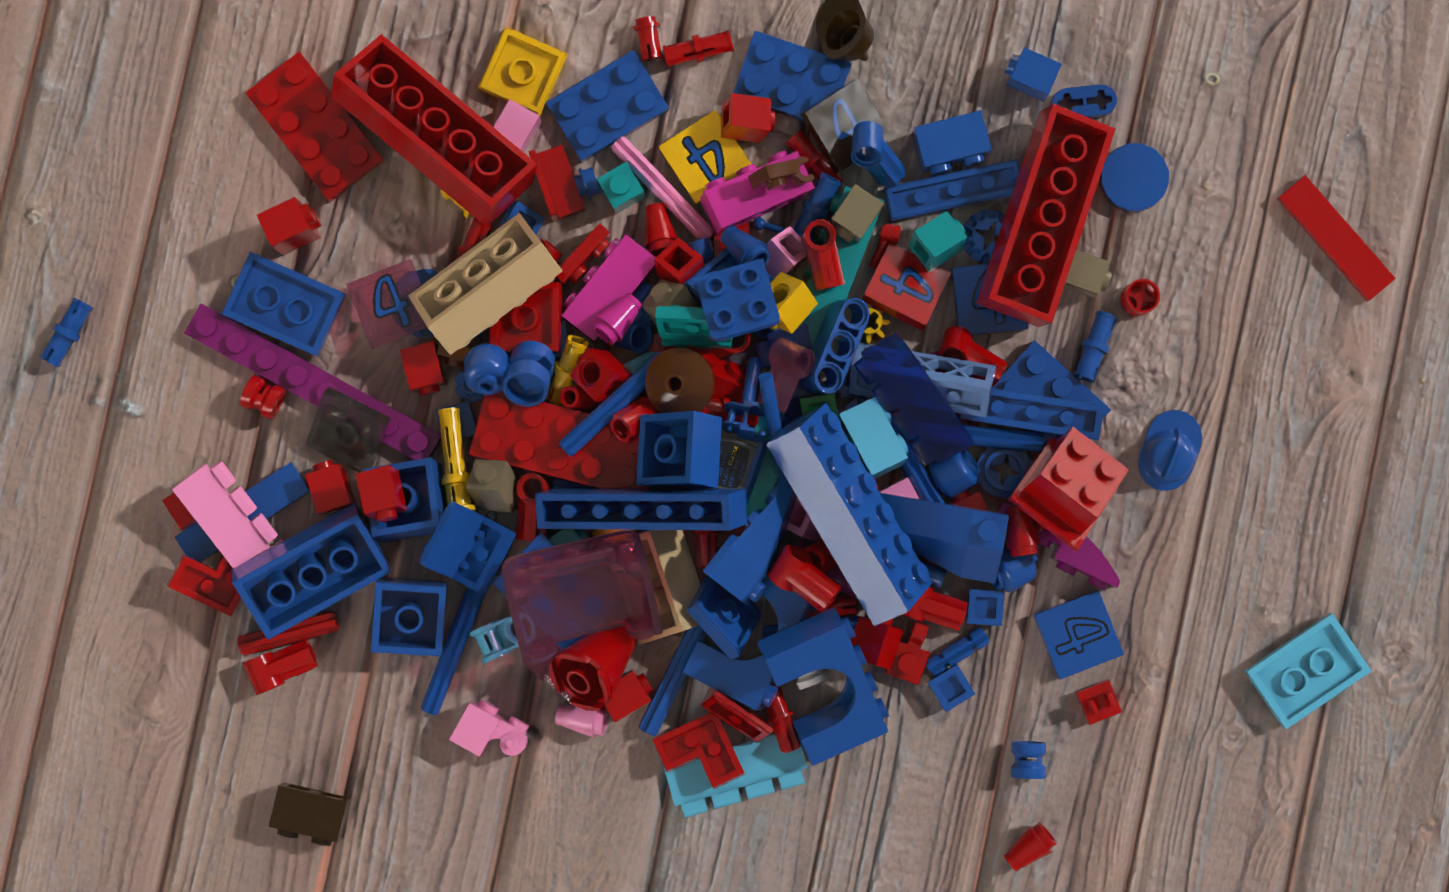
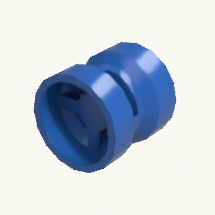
(1028, 767)

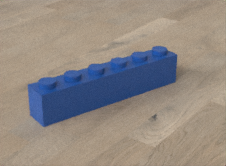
(641, 508)

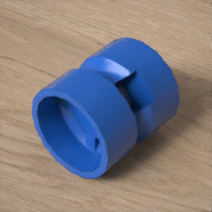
(529, 373)

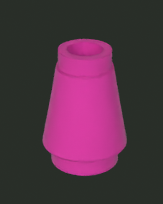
(616, 320)

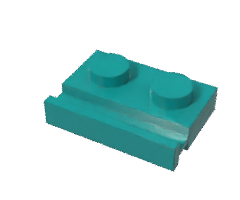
(684, 327)

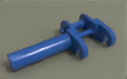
(747, 405)

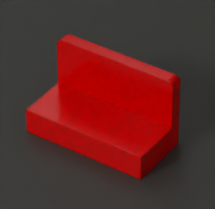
(557, 183)

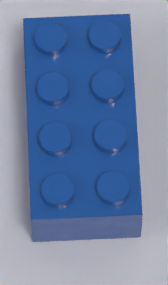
(310, 571)

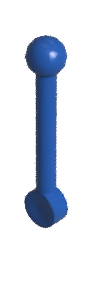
(760, 224)

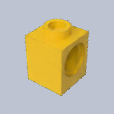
(792, 301)

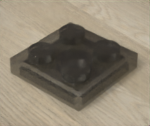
(347, 430)

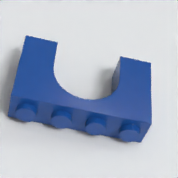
(826, 644)
(747, 679)

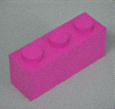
(737, 203)
(621, 273)

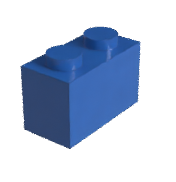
(951, 142)

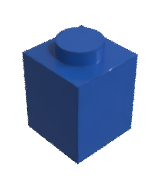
(1032, 73)

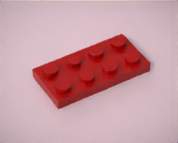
(314, 127)

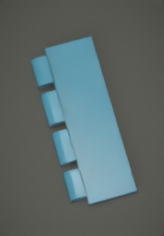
(760, 763)

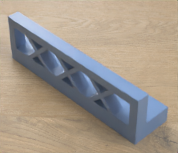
(959, 390)

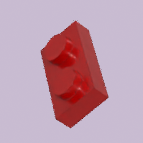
(593, 245)

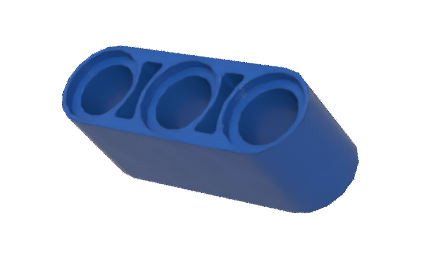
(848, 336)

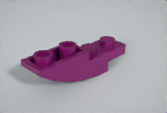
(1086, 559)

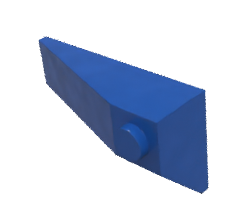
(953, 536)
(745, 560)

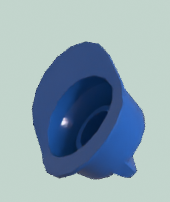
(1170, 450)

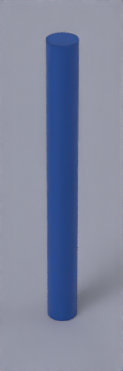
(771, 412)

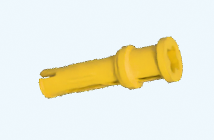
(455, 475)

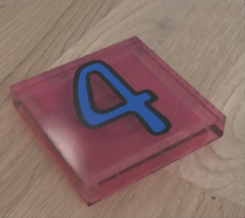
(385, 304)

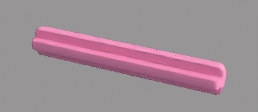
(662, 189)

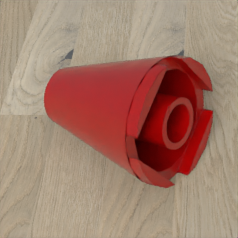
(592, 667)

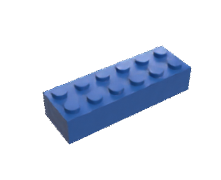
(850, 514)

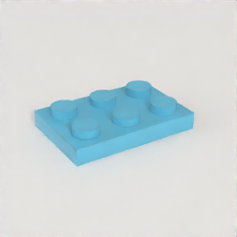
(1307, 671)

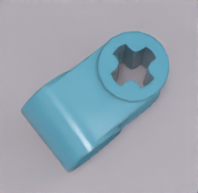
(496, 639)

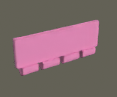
(225, 514)

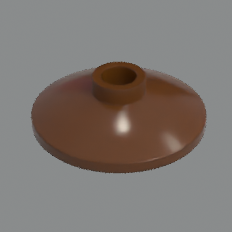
(695, 379)

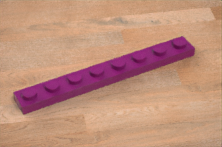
(303, 377)

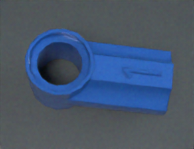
(875, 155)
(640, 333)

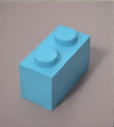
(874, 437)

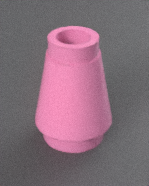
(582, 721)

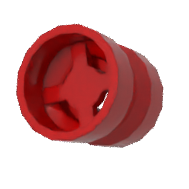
(1145, 295)
(262, 397)

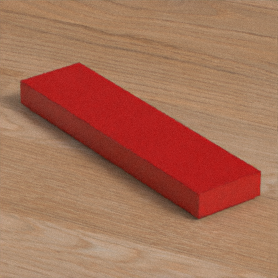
(1336, 238)

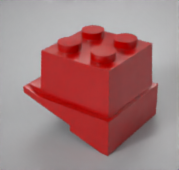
(1068, 486)

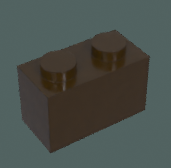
(309, 813)

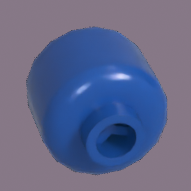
(485, 369)
(955, 474)
(1015, 571)

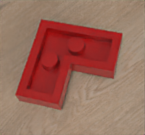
(206, 584)
(701, 740)

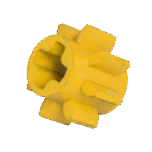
(877, 324)

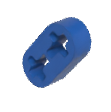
(1088, 93)

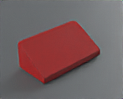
(736, 715)

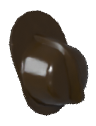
(844, 30)

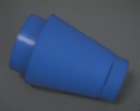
(744, 246)

